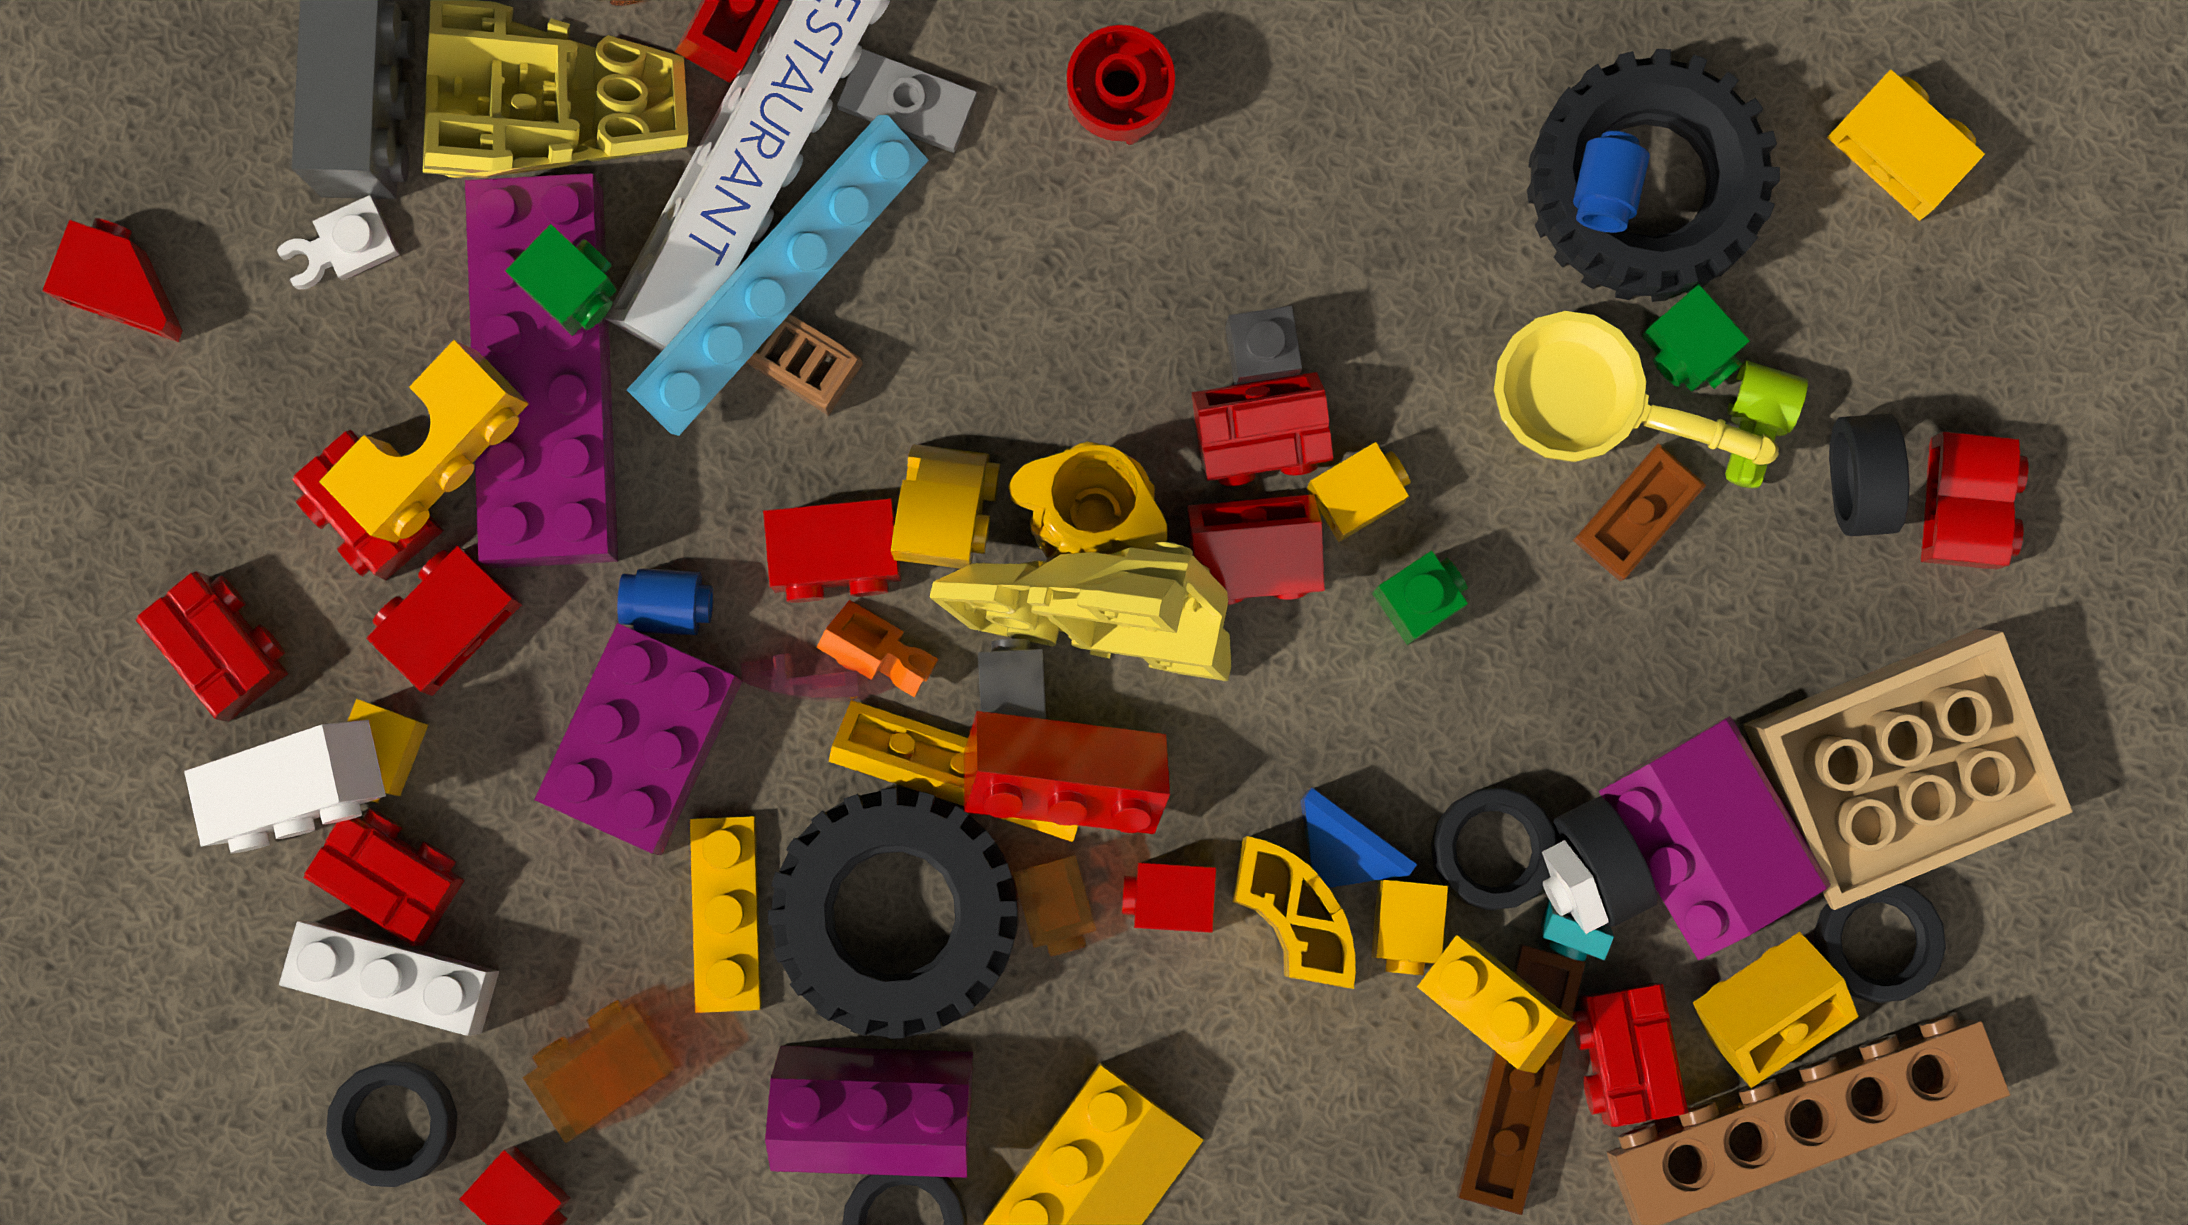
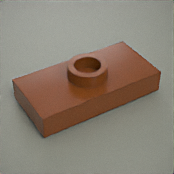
(1639, 512)

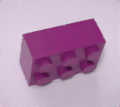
(638, 740)

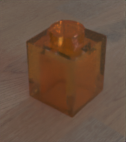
(1055, 905)

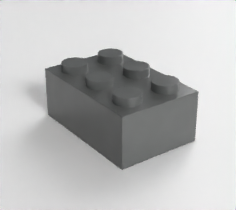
(352, 97)

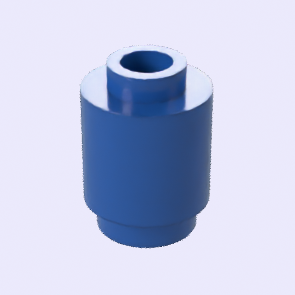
(1610, 181)
(664, 601)

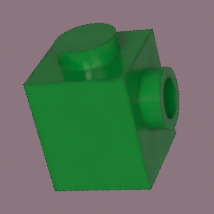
(565, 279)
(1695, 342)
(1422, 596)

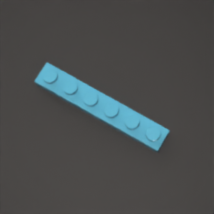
(777, 275)

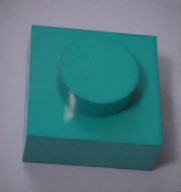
(1571, 940)

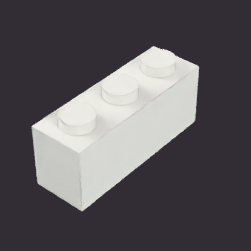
(285, 786)
(389, 978)

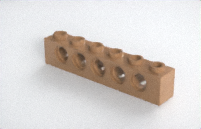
(1964, 1081)

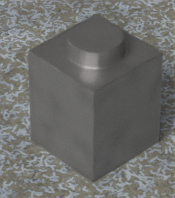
(1263, 345)
(1012, 679)

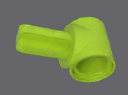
(1766, 405)

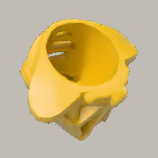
(1100, 490)

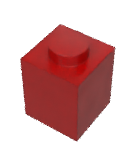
(1170, 897)
(515, 1193)

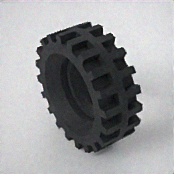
(1697, 109)
(805, 915)

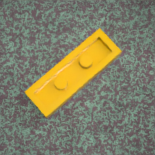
(725, 914)

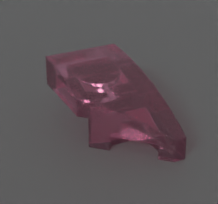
(780, 678)

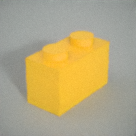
(1907, 144)
(1496, 1004)
(1775, 1009)

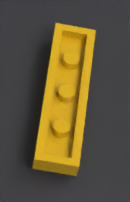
(912, 757)

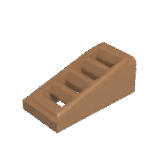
(835, 381)

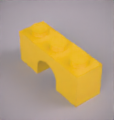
(467, 411)

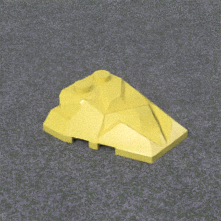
(535, 100)
(1120, 603)

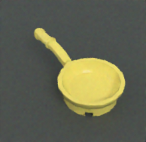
(1579, 389)

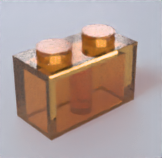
(601, 1070)

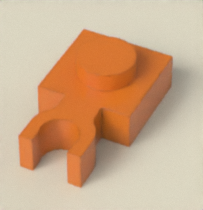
(872, 645)

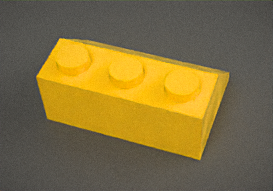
(1100, 1160)

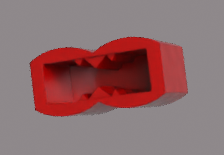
(1972, 500)

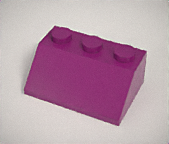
(1716, 838)
(869, 1111)

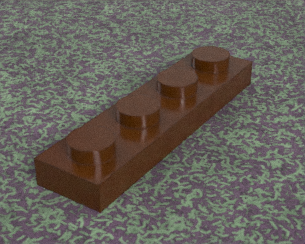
(1516, 1100)

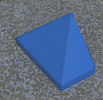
(1344, 848)

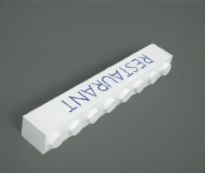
(742, 163)

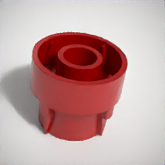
(1127, 50)

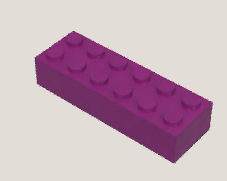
(552, 481)

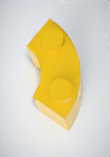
(943, 505)
(1300, 910)

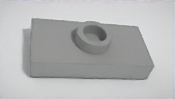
(915, 100)

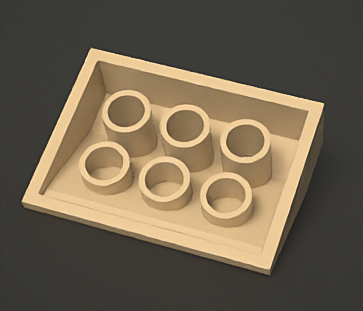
(1911, 765)

